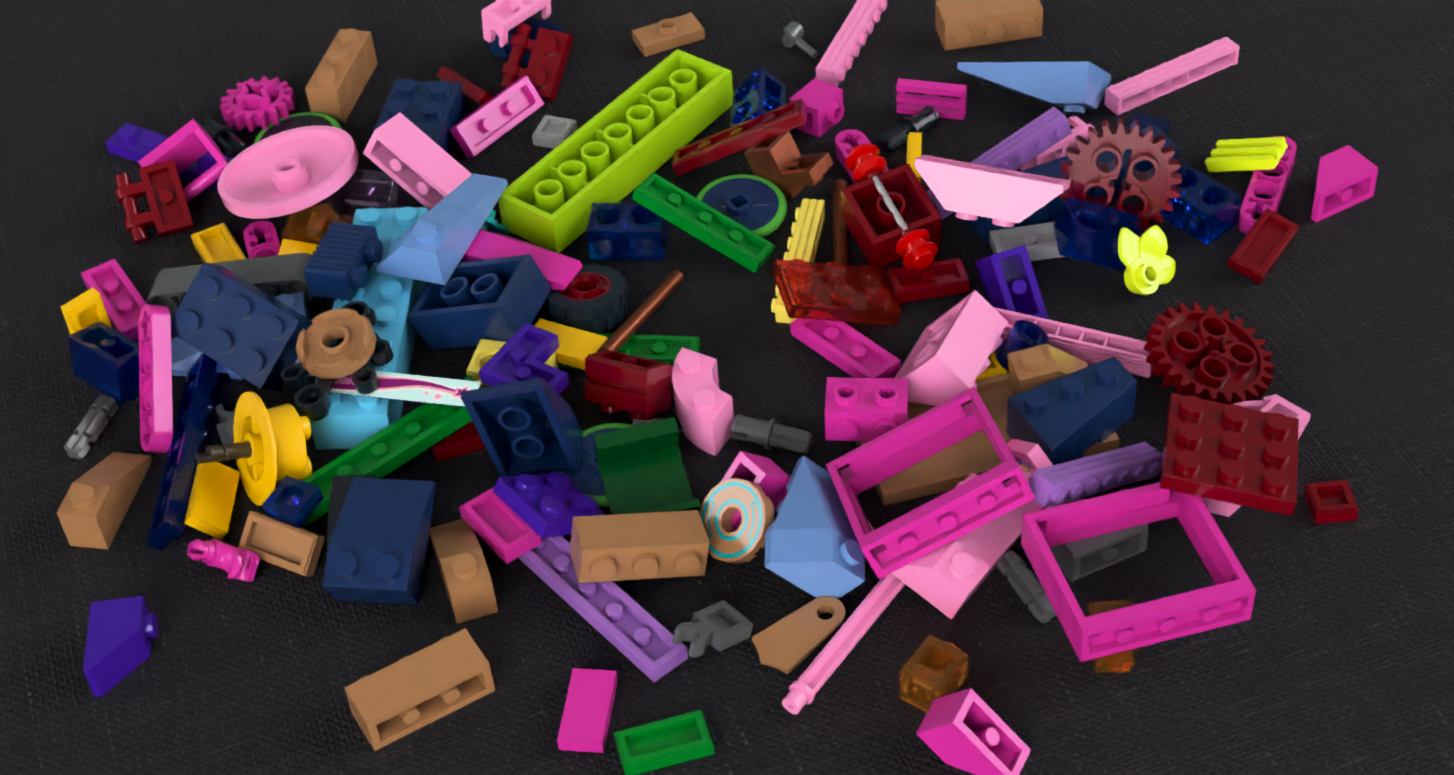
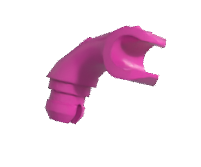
(238, 562)

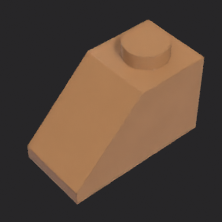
(1039, 366)

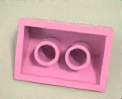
(953, 351)

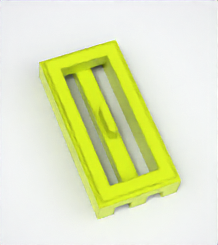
(1246, 154)

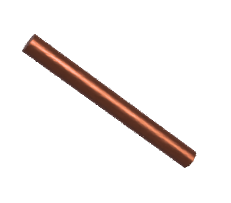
(840, 228)
(643, 312)

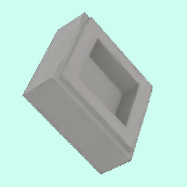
(553, 131)

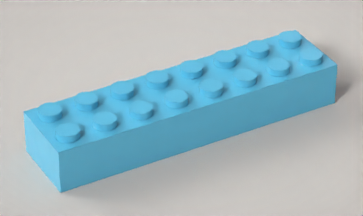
(392, 298)

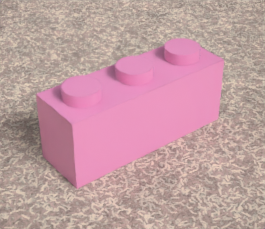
(414, 161)

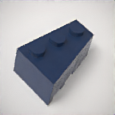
(1074, 410)

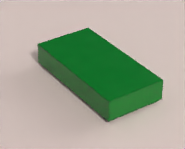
(664, 743)

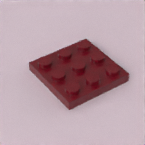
(1230, 454)

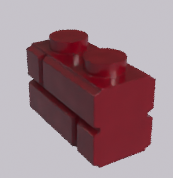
(628, 384)

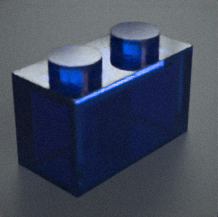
(106, 361)

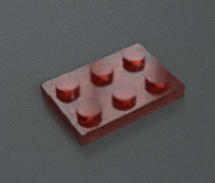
(836, 292)

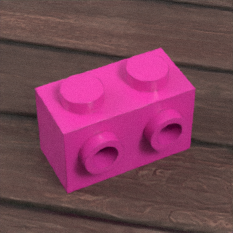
(864, 407)

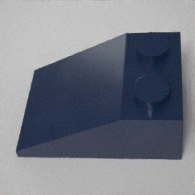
(526, 427)
(380, 541)

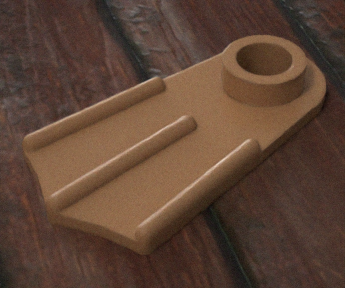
(798, 634)

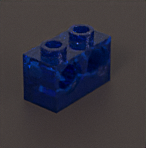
(757, 96)
(1203, 207)
(625, 232)
(1092, 232)

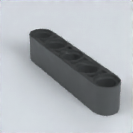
(271, 274)

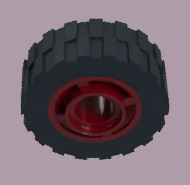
(591, 301)

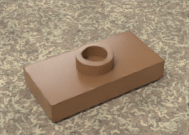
(668, 34)

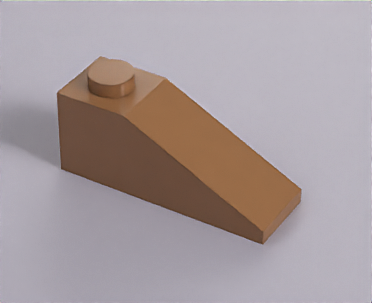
(101, 499)
(463, 570)

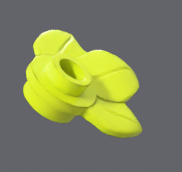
(1145, 260)

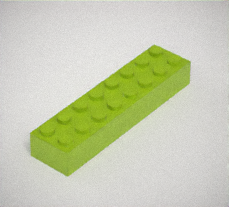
(616, 150)

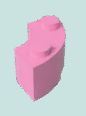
(699, 403)

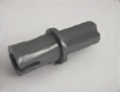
(771, 434)

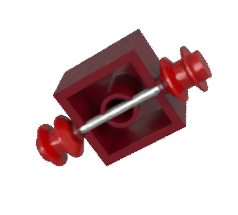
(889, 211)

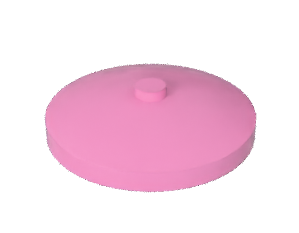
(288, 172)

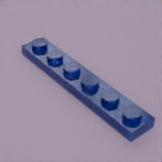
(181, 458)

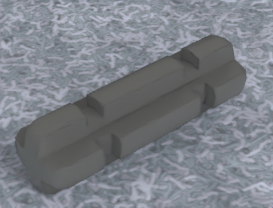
(91, 427)
(1026, 586)

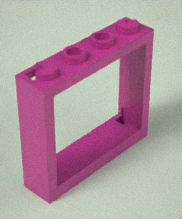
(945, 516)
(1150, 621)

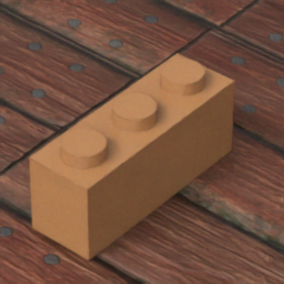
(986, 21)
(342, 74)
(638, 546)
(420, 689)

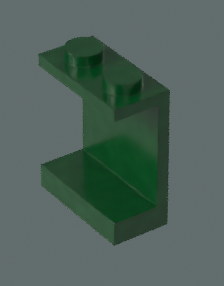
(644, 469)

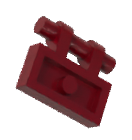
(545, 63)
(165, 198)

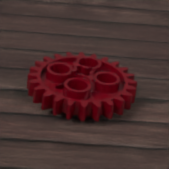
(1152, 186)
(1195, 336)

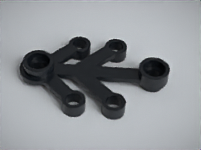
(313, 398)

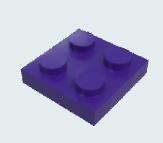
(546, 501)

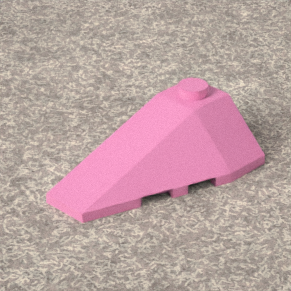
(958, 568)

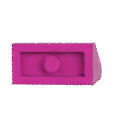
(185, 148)

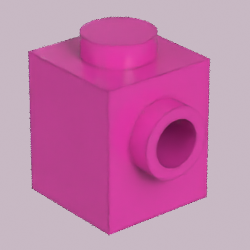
(823, 106)

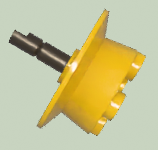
(265, 446)

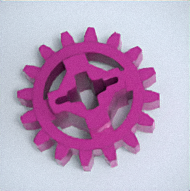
(257, 103)

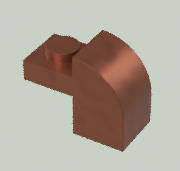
(785, 166)

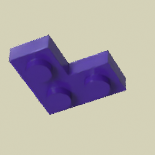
(524, 359)

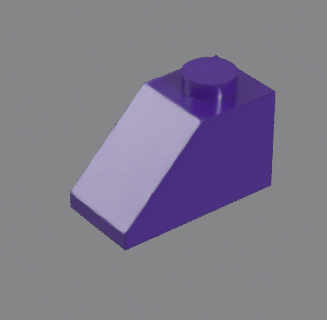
(1012, 282)
(117, 641)

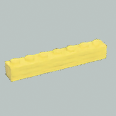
(801, 245)

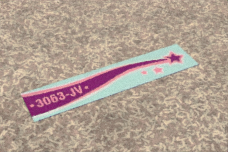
(411, 388)

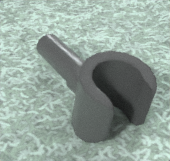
(794, 36)

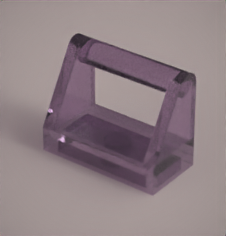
(368, 189)

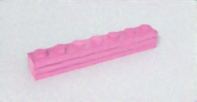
(849, 40)
(1171, 75)
(1087, 343)

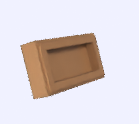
(282, 543)

